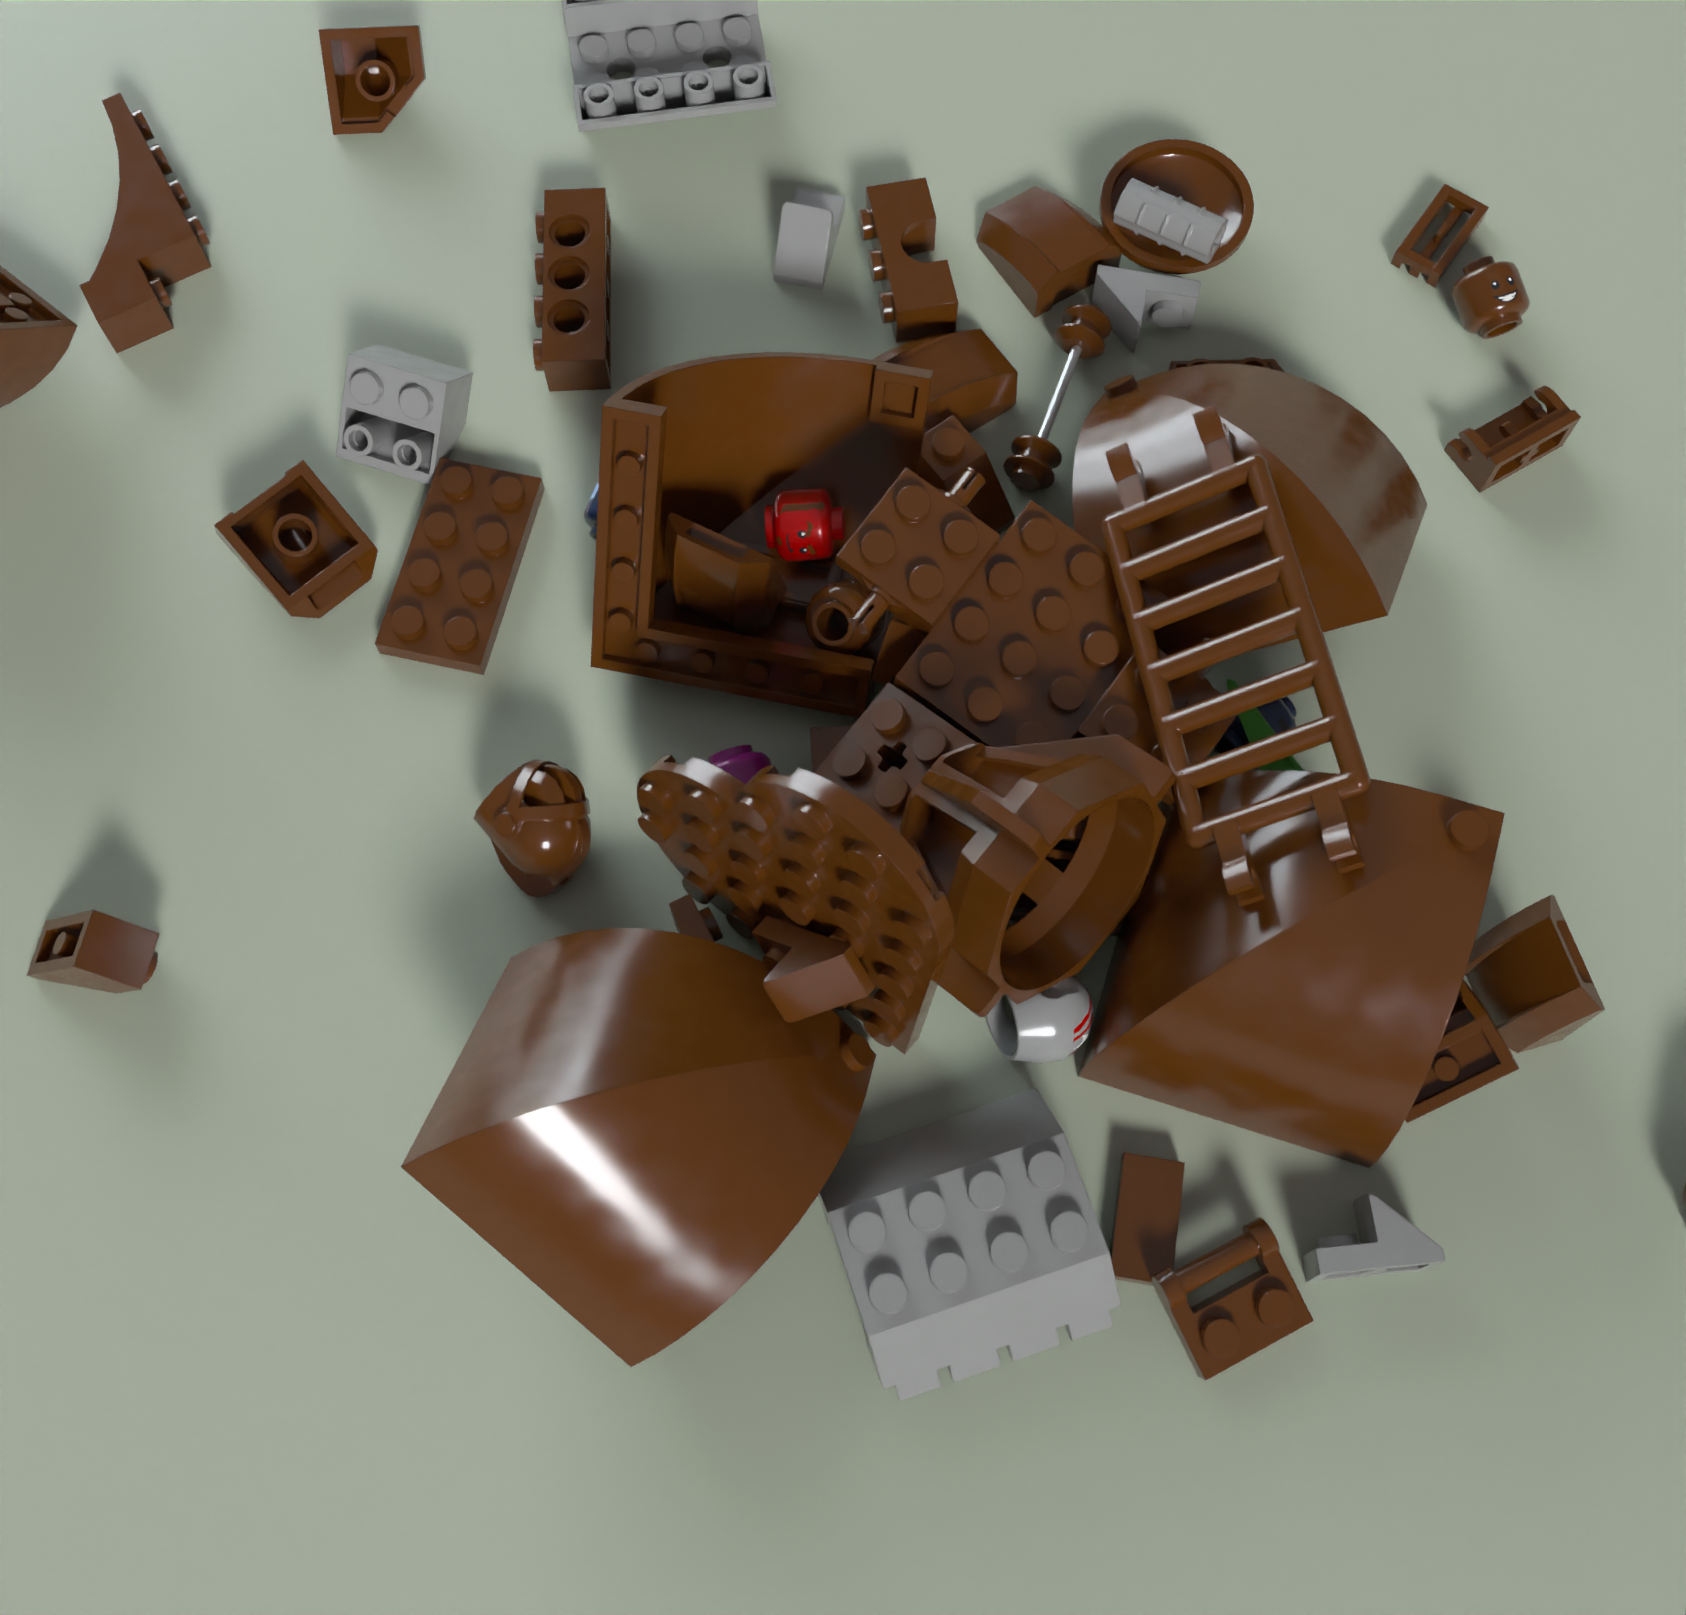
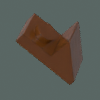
(808, 970)

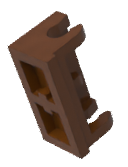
(1513, 439)

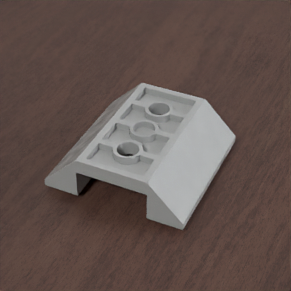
(668, 54)

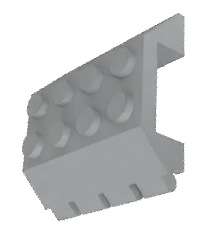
(969, 1243)

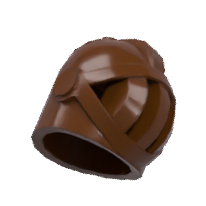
(545, 834)

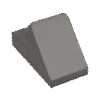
(807, 237)
(1140, 296)
(1386, 1246)

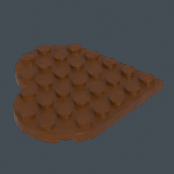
(814, 861)

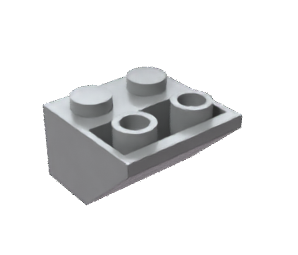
(401, 411)

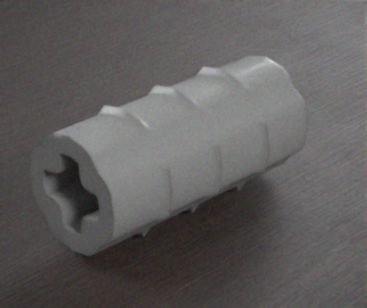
(1170, 220)

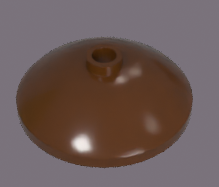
(1185, 170)

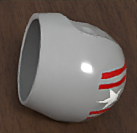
(1044, 1026)

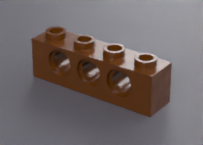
(575, 290)

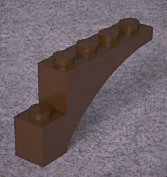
(148, 239)

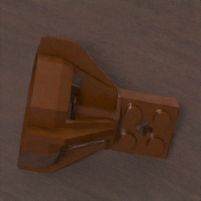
(989, 822)

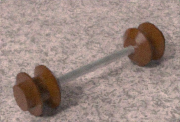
(1034, 455)

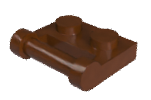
(1242, 1315)

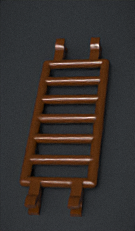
(1301, 619)

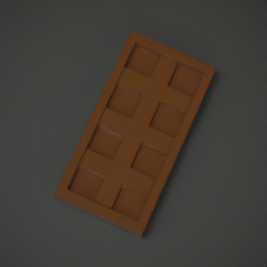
(460, 566)

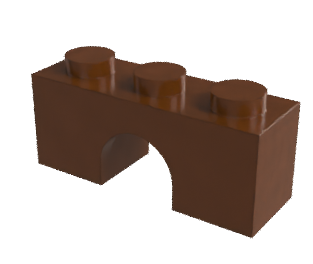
(916, 294)

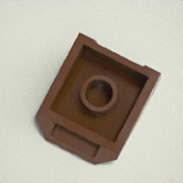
(1045, 247)
(968, 376)
(300, 544)
(721, 577)
(1533, 978)

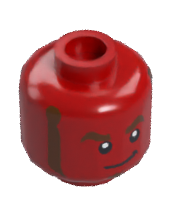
(804, 524)

